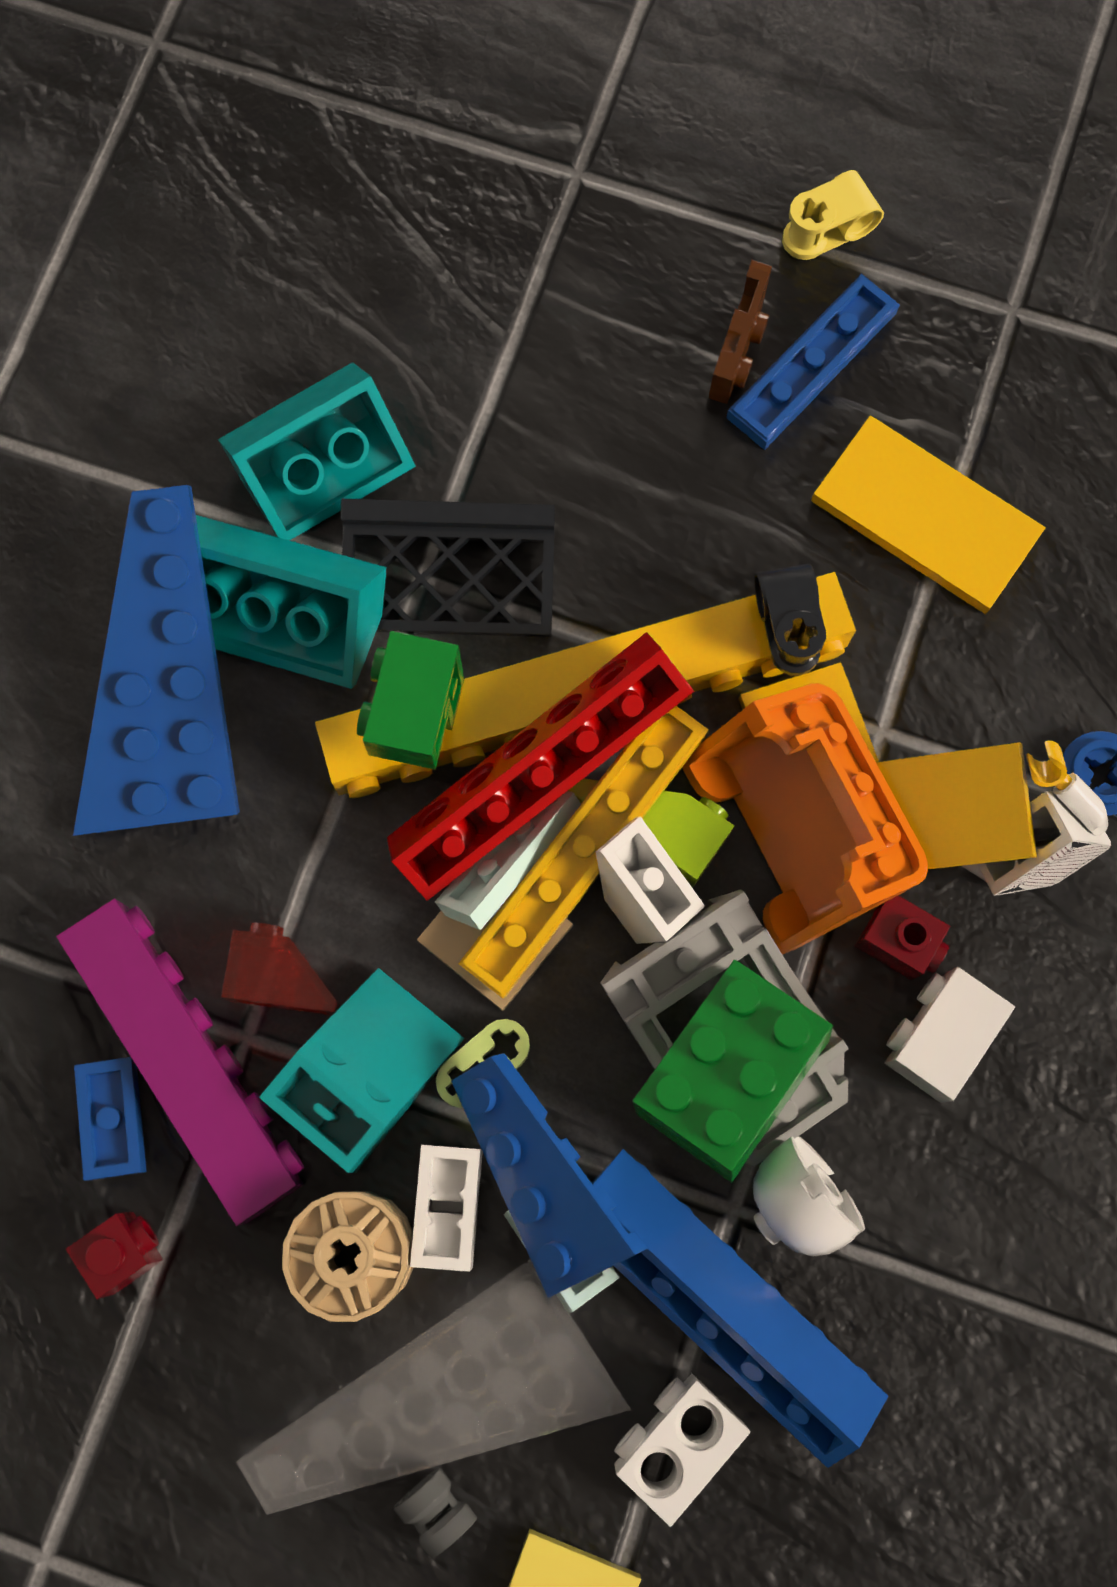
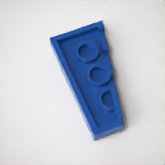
(552, 1202)

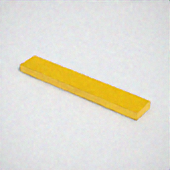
(570, 861)

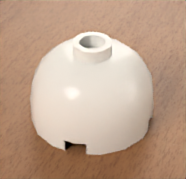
(802, 1202)

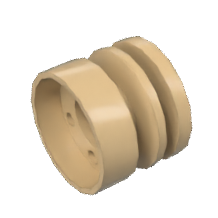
(382, 1265)

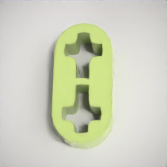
(476, 1050)

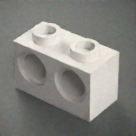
(446, 1208)
(694, 1457)

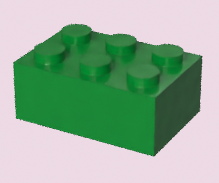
(732, 1070)

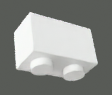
(947, 1033)

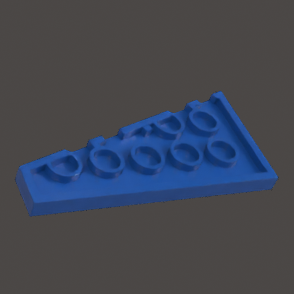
(159, 706)

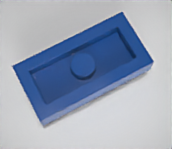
(110, 1119)

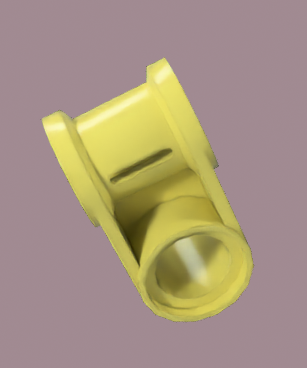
(830, 216)

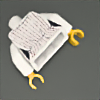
(1066, 827)

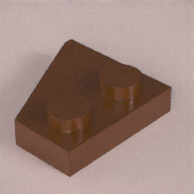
(745, 327)

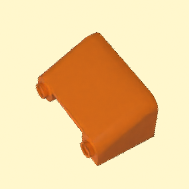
(813, 810)

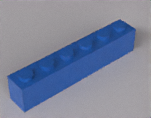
(740, 1318)

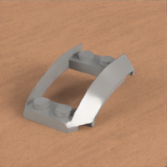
(694, 956)

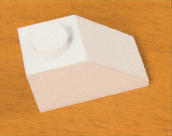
(645, 885)

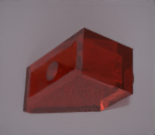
(274, 973)

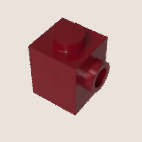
(905, 938)
(115, 1253)

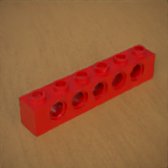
(537, 766)

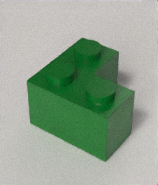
(412, 700)

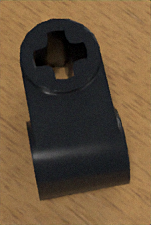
(791, 609)

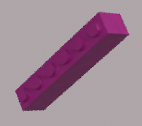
(181, 1061)

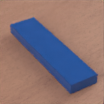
(812, 361)

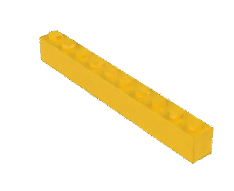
(705, 646)

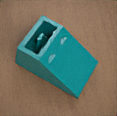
(362, 1070)

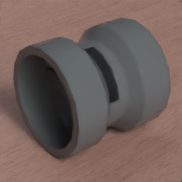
(424, 1503)

